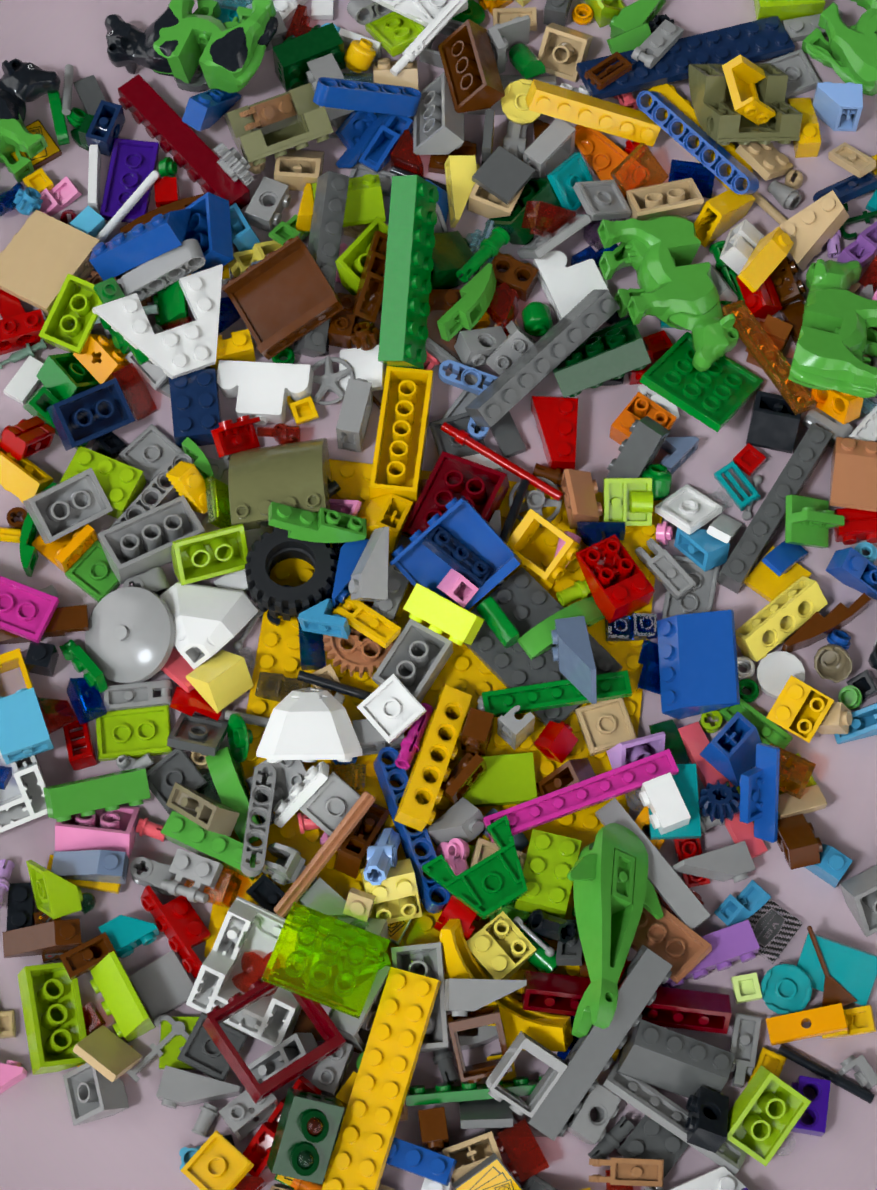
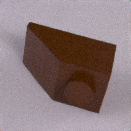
(566, 775)

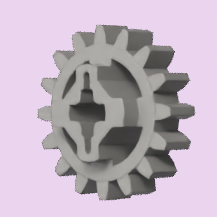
(233, 164)

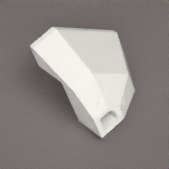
(206, 618)
(309, 728)

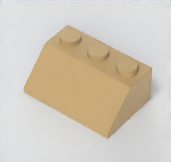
(663, 199)

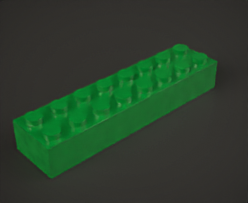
(408, 272)

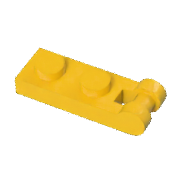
(368, 622)

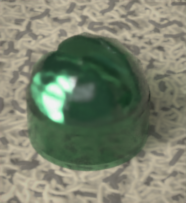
(88, 902)

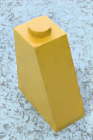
(720, 215)

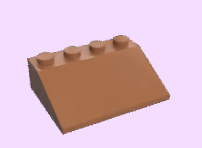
(854, 474)

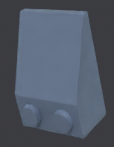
(575, 655)

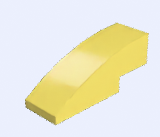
(243, 259)

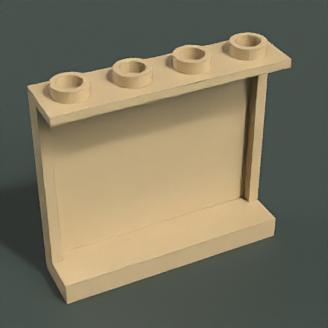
(41, 259)

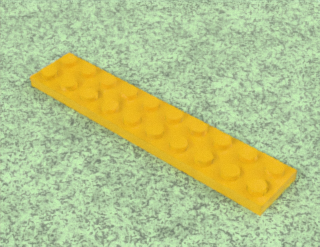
(382, 1082)

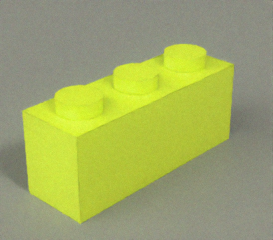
(443, 615)

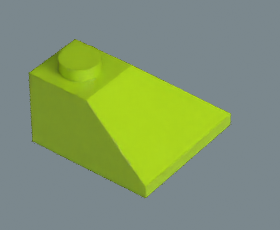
(52, 892)

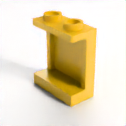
(741, 80)

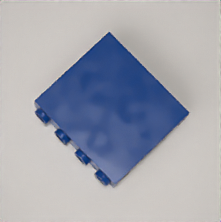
(471, 530)

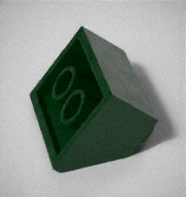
(535, 190)

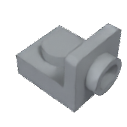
(864, 1073)

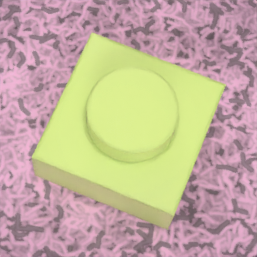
(746, 988)

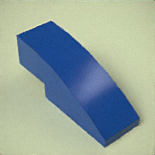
(383, 143)

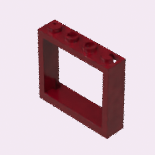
(238, 1002)

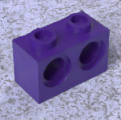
(817, 1108)

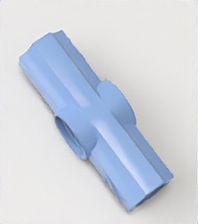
(382, 856)

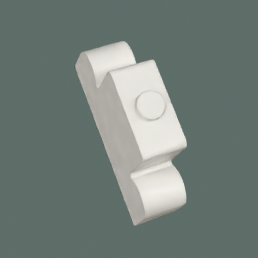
(564, 284)
(264, 387)

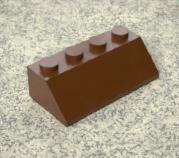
(471, 68)

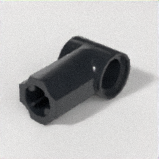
(551, 926)

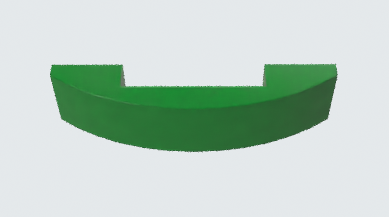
(27, 552)

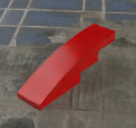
(261, 1144)

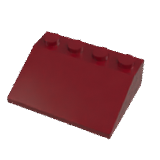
(456, 478)

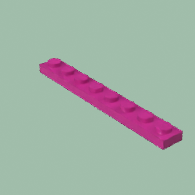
(585, 793)

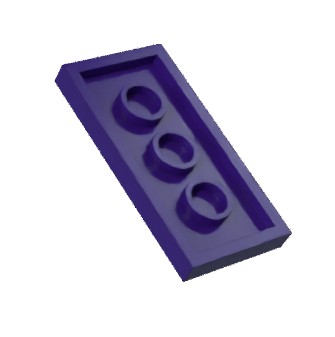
(128, 168)

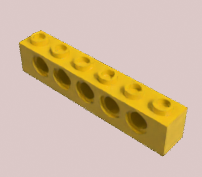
(410, 810)

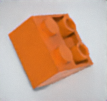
(639, 408)

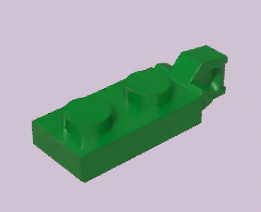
(84, 664)

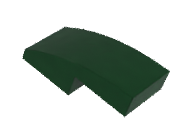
(672, 740)

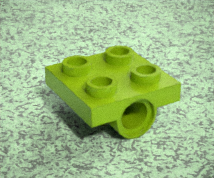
(628, 501)

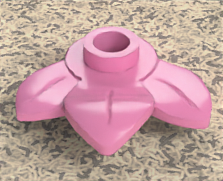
(455, 854)

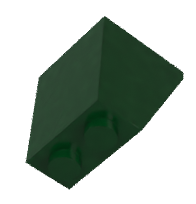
(449, 255)

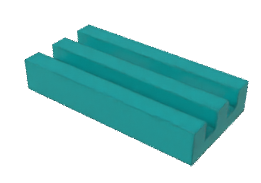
(747, 500)

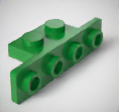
(109, 291)

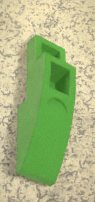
(472, 306)
(319, 527)

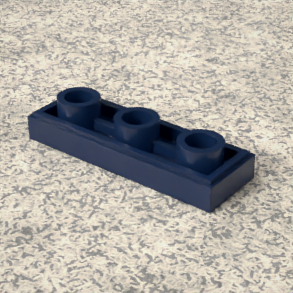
(457, 556)

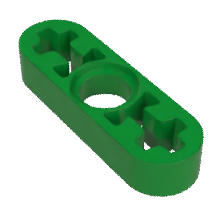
(58, 118)

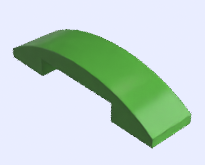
(539, 639)
(230, 789)

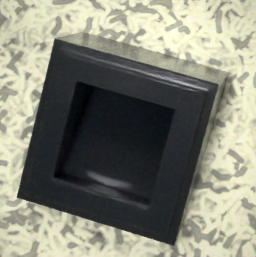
(109, 445)
(866, 683)

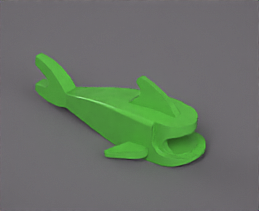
(608, 905)

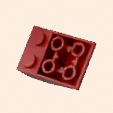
(614, 578)

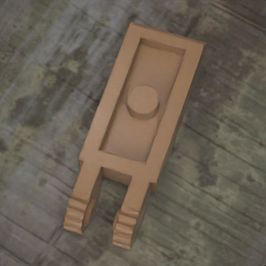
(269, 112)
(630, 1171)

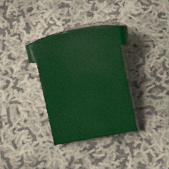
(79, 133)

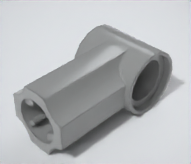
(828, 423)

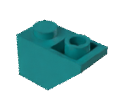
(128, 933)

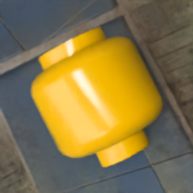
(359, 55)

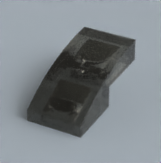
(277, 686)

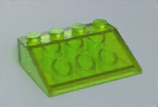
(326, 960)

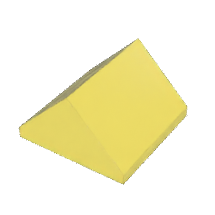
(221, 679)

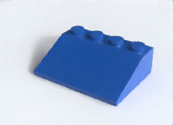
(140, 244)
(697, 663)

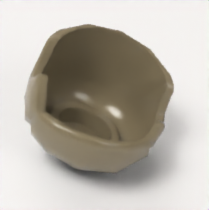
(833, 663)

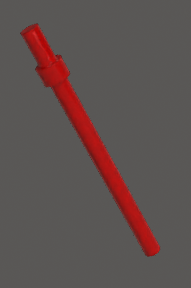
(463, 438)

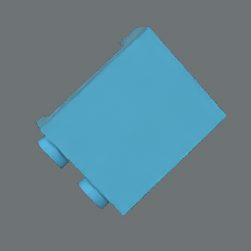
(22, 726)

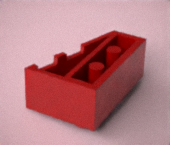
(557, 428)

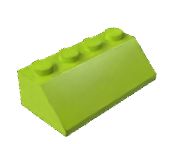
(51, 1017)

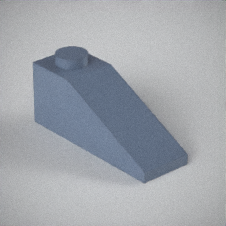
(92, 865)

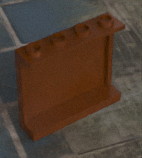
(283, 297)

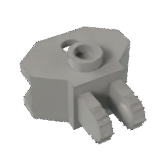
(288, 865)

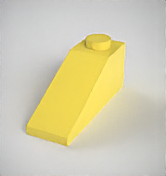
(459, 184)

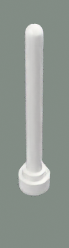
(128, 205)

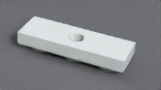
(300, 793)

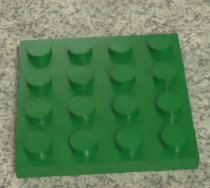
(705, 395)

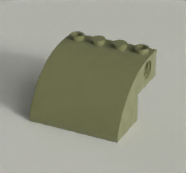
(725, 125)
(275, 138)
(283, 474)

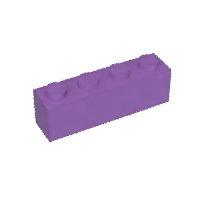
(728, 946)

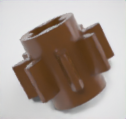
(365, 336)

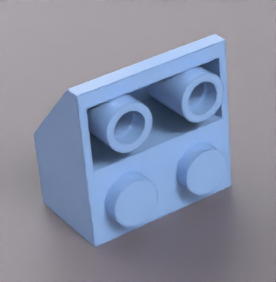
(839, 105)

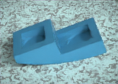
(748, 902)

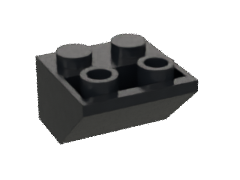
(772, 423)

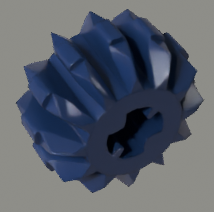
(719, 801)

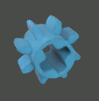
(27, 201)

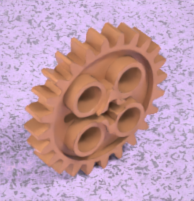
(355, 658)

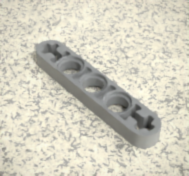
(258, 830)

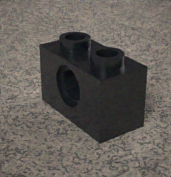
(707, 1119)

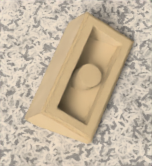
(810, 801)

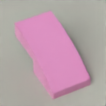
(59, 197)

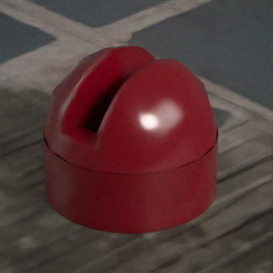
(64, 218)

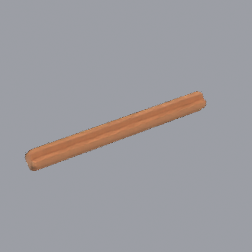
(324, 854)

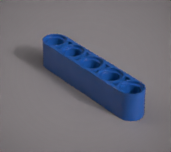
(367, 96)

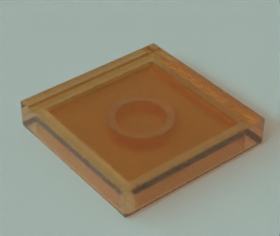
(639, 170)

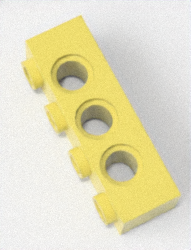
(780, 618)

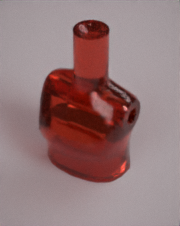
(281, 433)

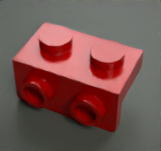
(235, 436)

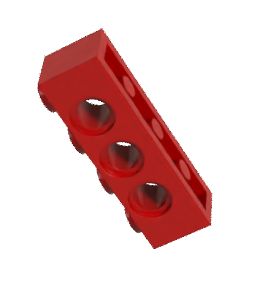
(20, 330)

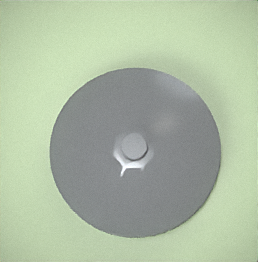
(130, 635)

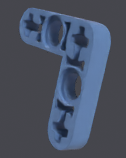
(452, 380)

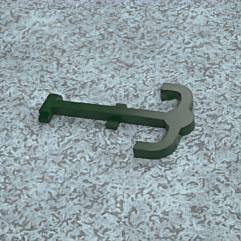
(865, 216)

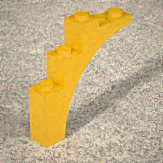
(547, 1029)

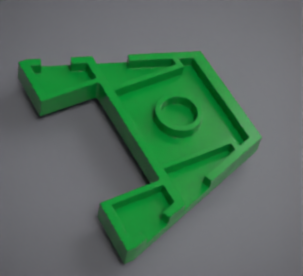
(490, 882)

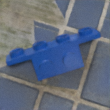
(356, 135)
(761, 793)

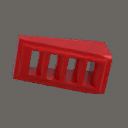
(82, 757)

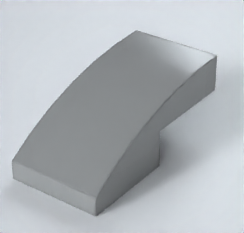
(485, 1035)

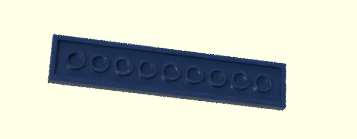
(753, 40)

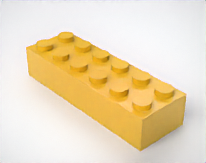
(401, 433)

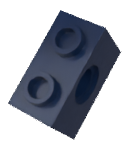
(105, 126)

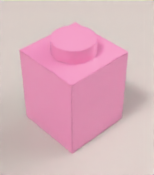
(457, 588)

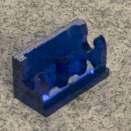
(698, 172)

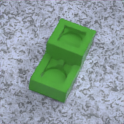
(287, 230)
(198, 456)

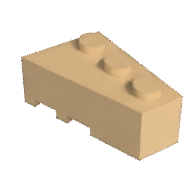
(814, 227)

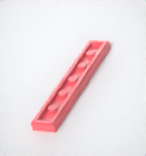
(695, 742)

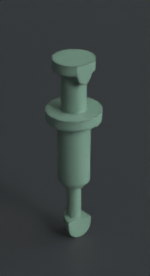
(25, 352)

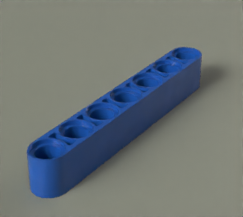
(706, 143)
(409, 841)

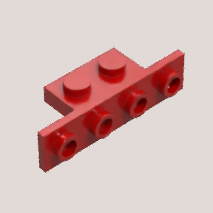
(180, 926)

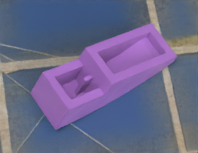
(863, 248)

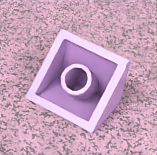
(636, 749)

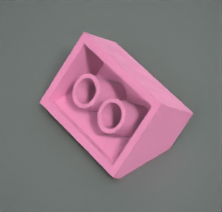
(99, 831)

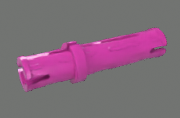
(411, 743)

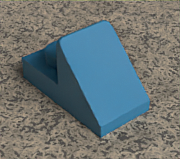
(322, 621)

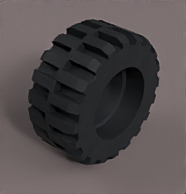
(289, 600)

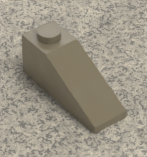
(202, 810)

